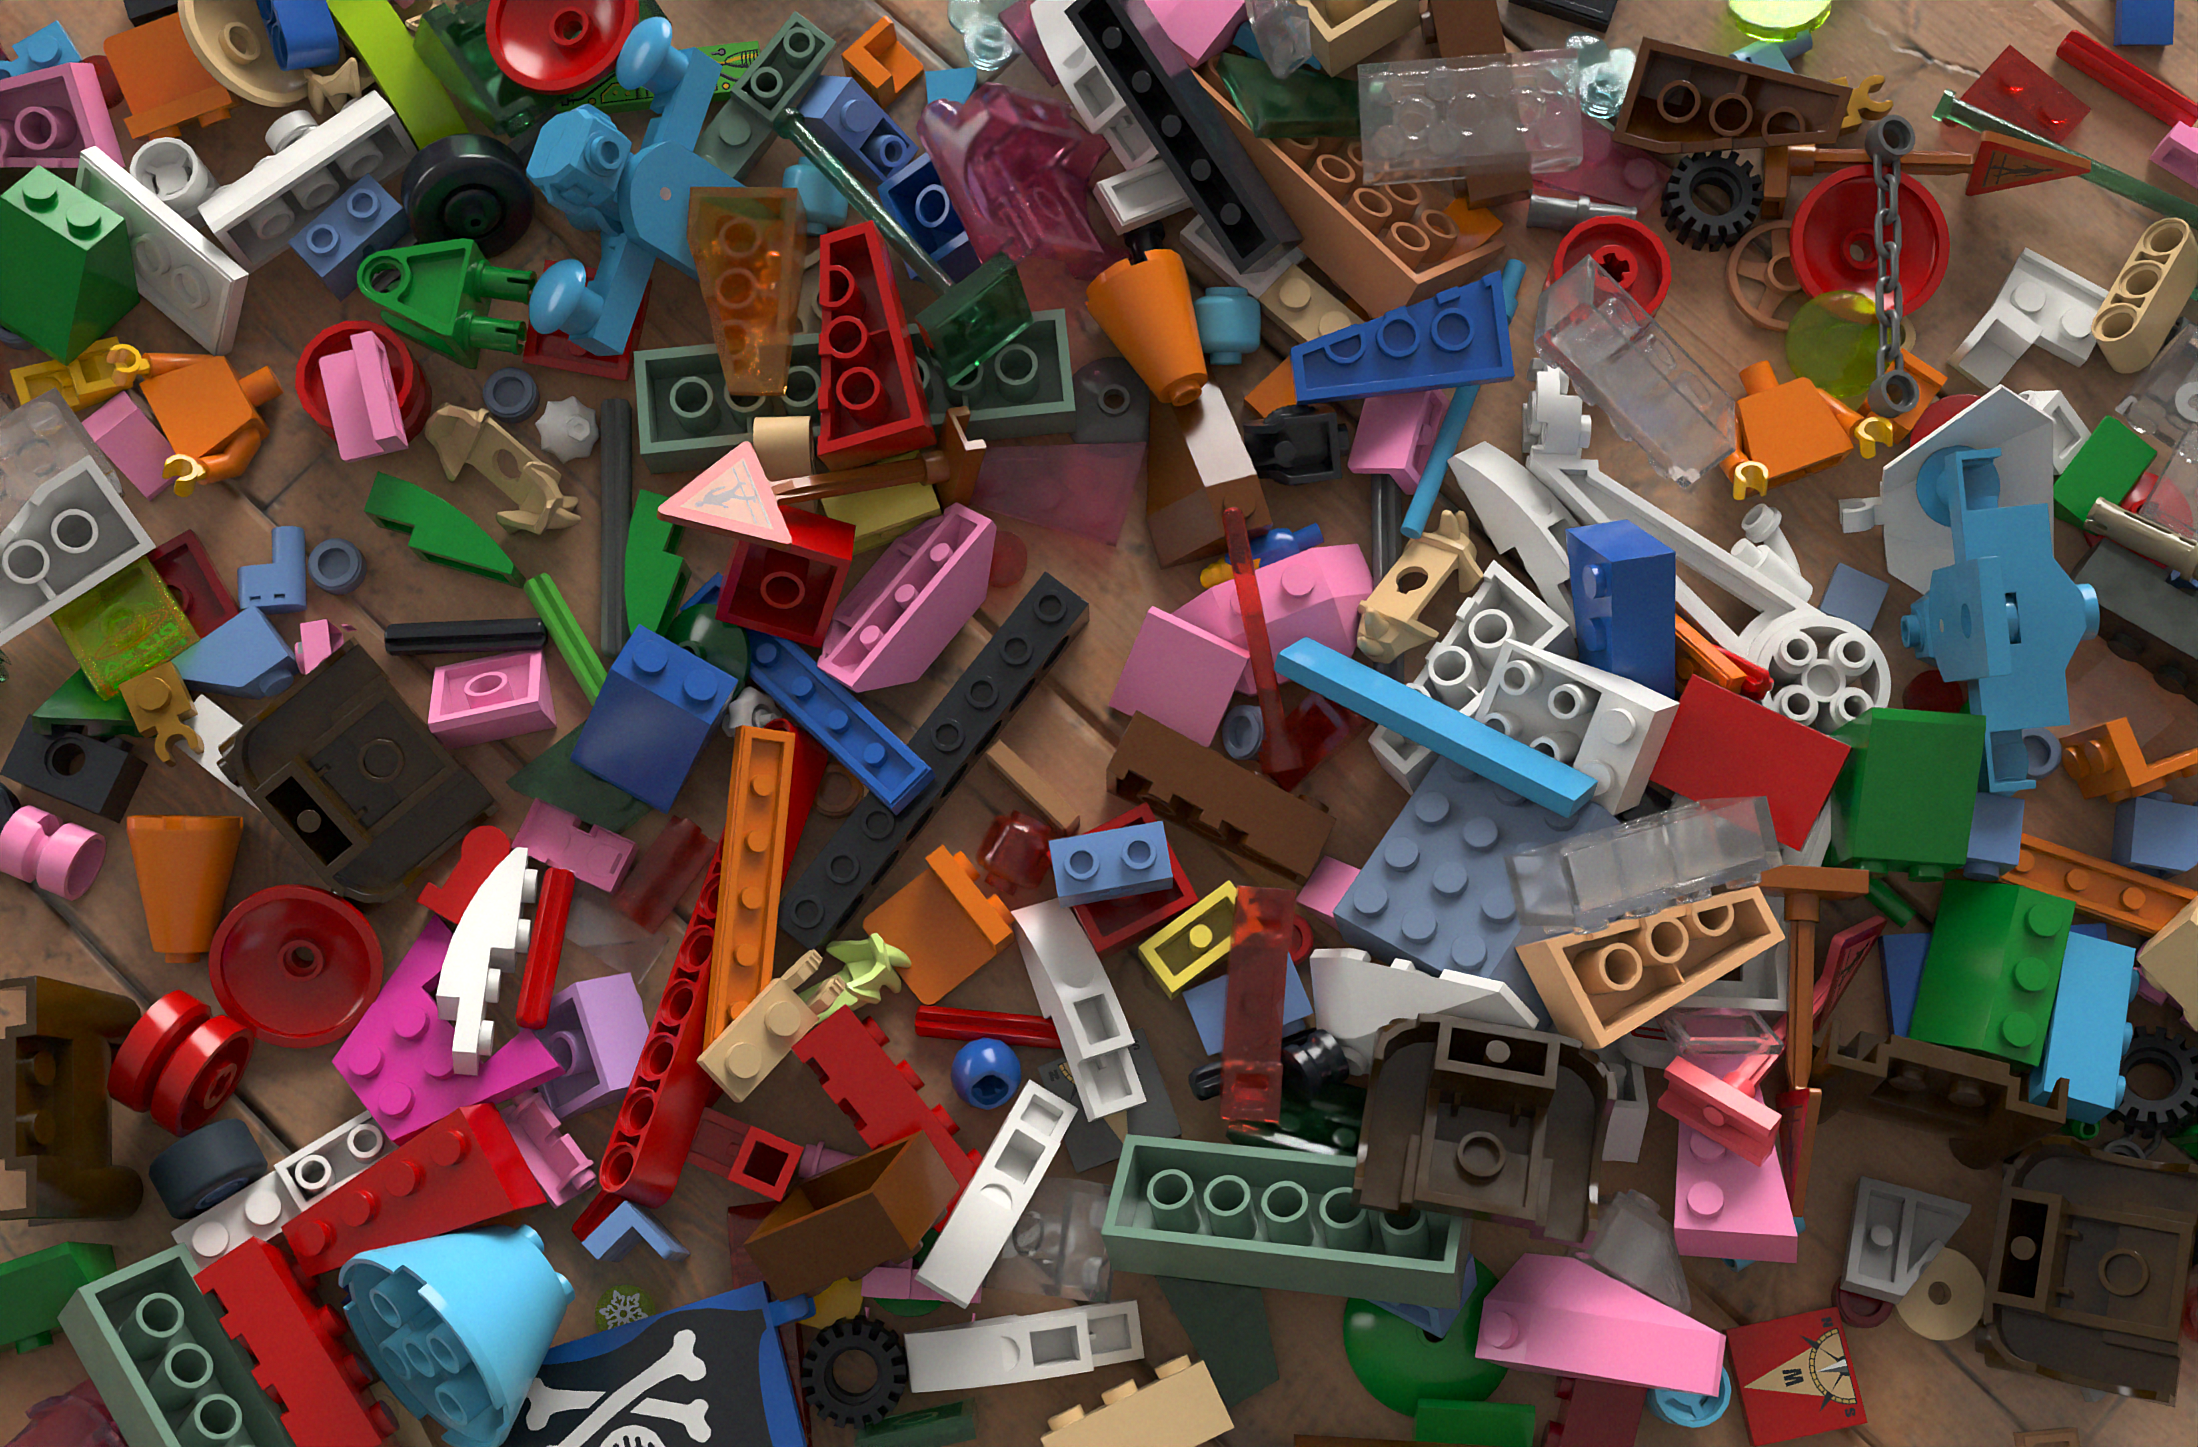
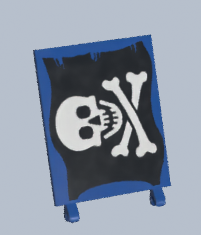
(672, 1380)

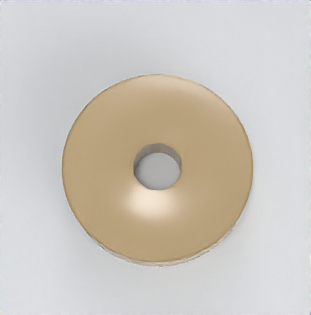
(1961, 1302)

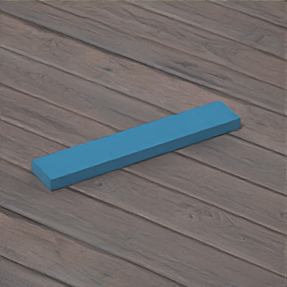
(1437, 727)

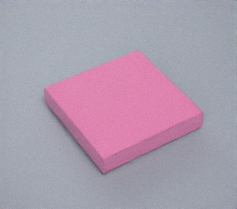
(1180, 676)

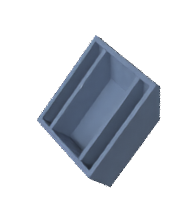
(1442, 884)

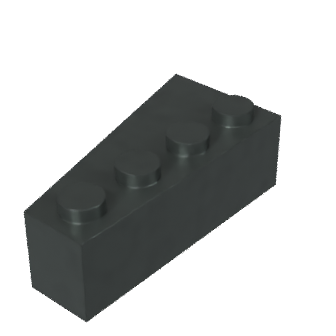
(2144, 615)

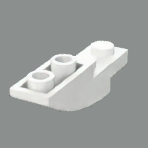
(1089, 85)
(1521, 515)
(479, 952)
(1082, 1006)
(287, 1191)
(996, 1194)
(1023, 1347)

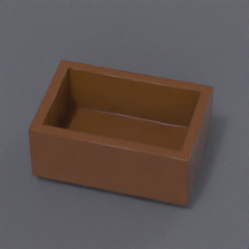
(853, 1218)

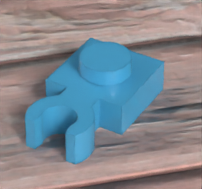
(41, 50)

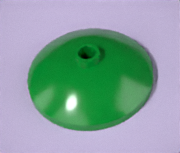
(1403, 1366)

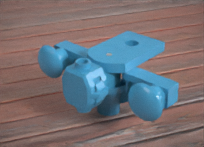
(628, 197)
(2000, 613)

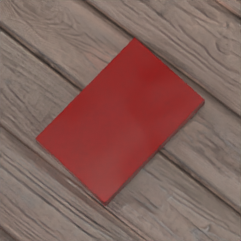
(1742, 749)

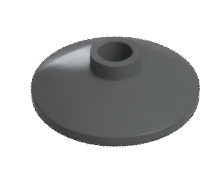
(1100, 423)

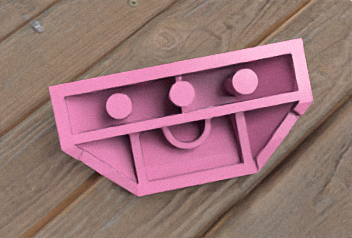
(1300, 597)
(911, 602)

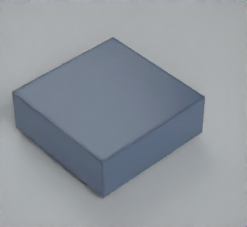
(1853, 596)

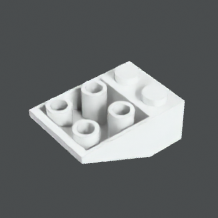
(1579, 718)

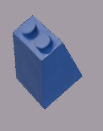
(653, 719)

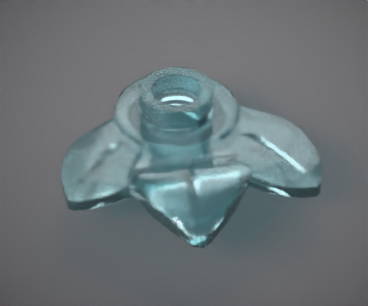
(978, 25)
(1602, 73)

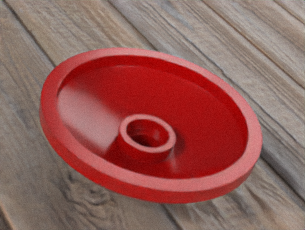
(536, 45)
(1843, 213)
(277, 992)

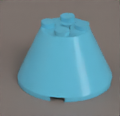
(458, 1324)

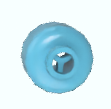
(822, 201)
(1228, 324)

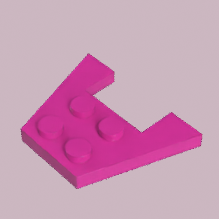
(403, 1053)

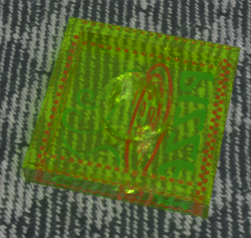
(124, 627)

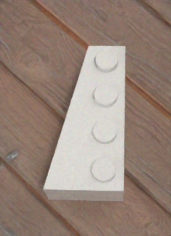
(1465, 659)

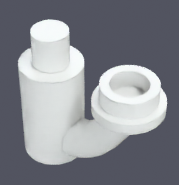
(1773, 558)

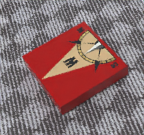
(1794, 1376)

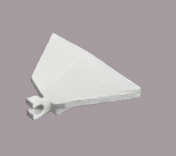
(2025, 470)

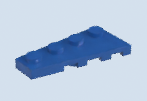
(1422, 347)

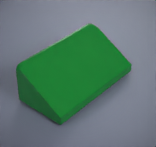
(2105, 468)
(1474, 1423)

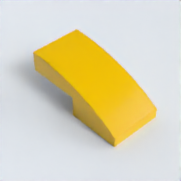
(81, 383)

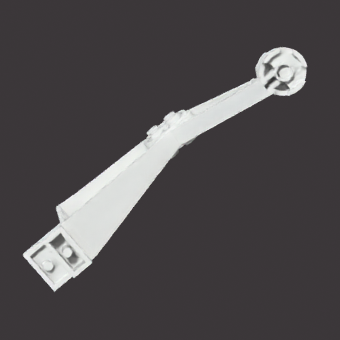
(1776, 640)

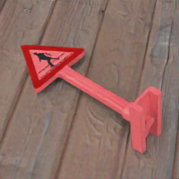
(1726, 1106)

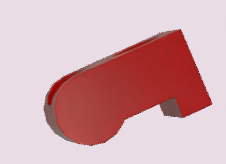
(481, 853)

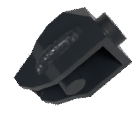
(1297, 444)

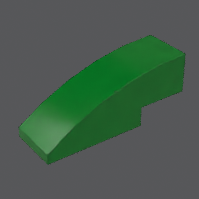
(438, 531)
(652, 569)

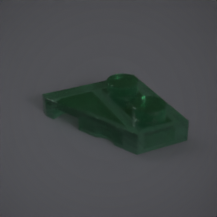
(576, 790)

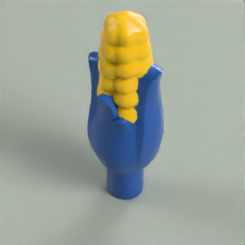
(1265, 550)

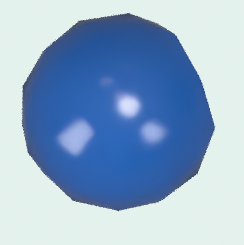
(986, 1073)

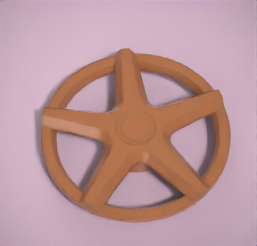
(1775, 274)

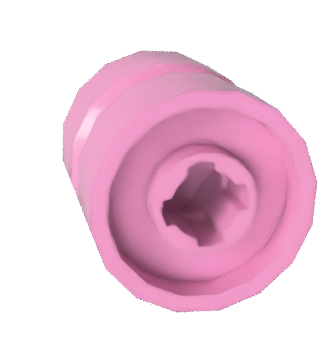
(55, 854)

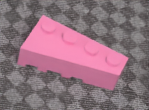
(54, 117)
(1726, 1201)

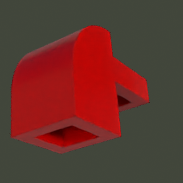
(743, 1154)

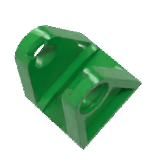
(448, 298)

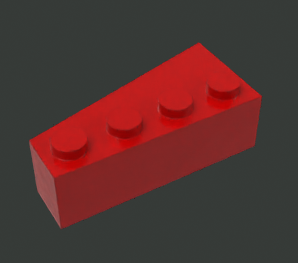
(869, 371)
(879, 1094)
(298, 1348)

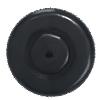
(468, 191)

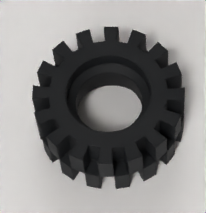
(1699, 225)
(2176, 1107)
(839, 1403)

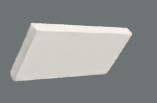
(170, 258)

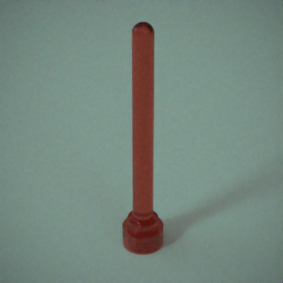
(1279, 748)

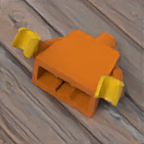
(202, 409)
(1793, 432)

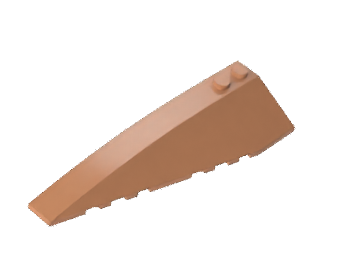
(1364, 237)

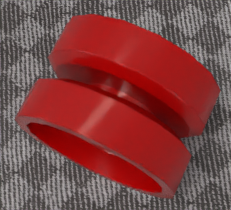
(1625, 251)
(408, 376)
(180, 1063)

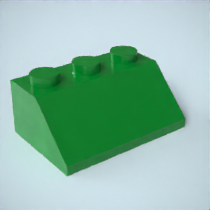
(1991, 971)
(39, 1288)

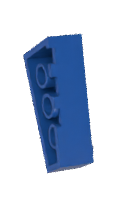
(1624, 602)

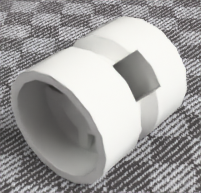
(175, 176)

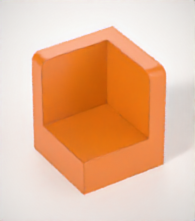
(881, 63)

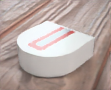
(1647, 1046)

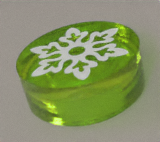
(622, 1306)

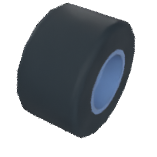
(207, 1168)

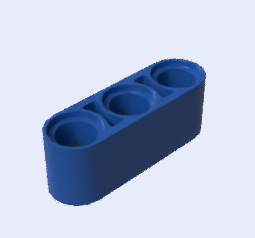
(300, 33)

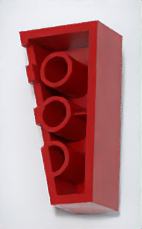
(429, 1187)

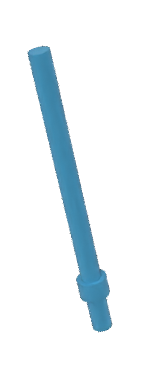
(1454, 424)

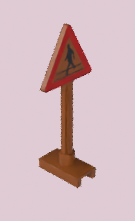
(1995, 166)
(743, 505)
(1800, 1106)

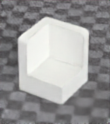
(1994, 345)

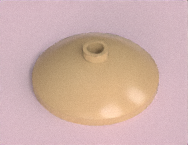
(237, 52)

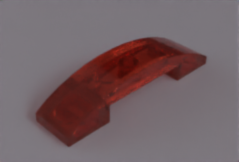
(1255, 1004)

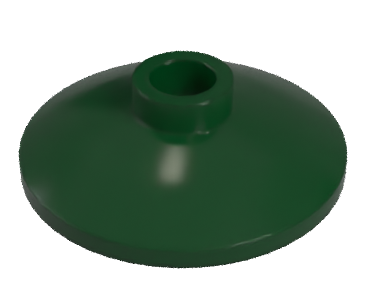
(713, 641)

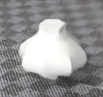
(568, 429)
(750, 709)

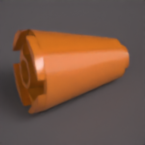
(1152, 323)
(183, 877)

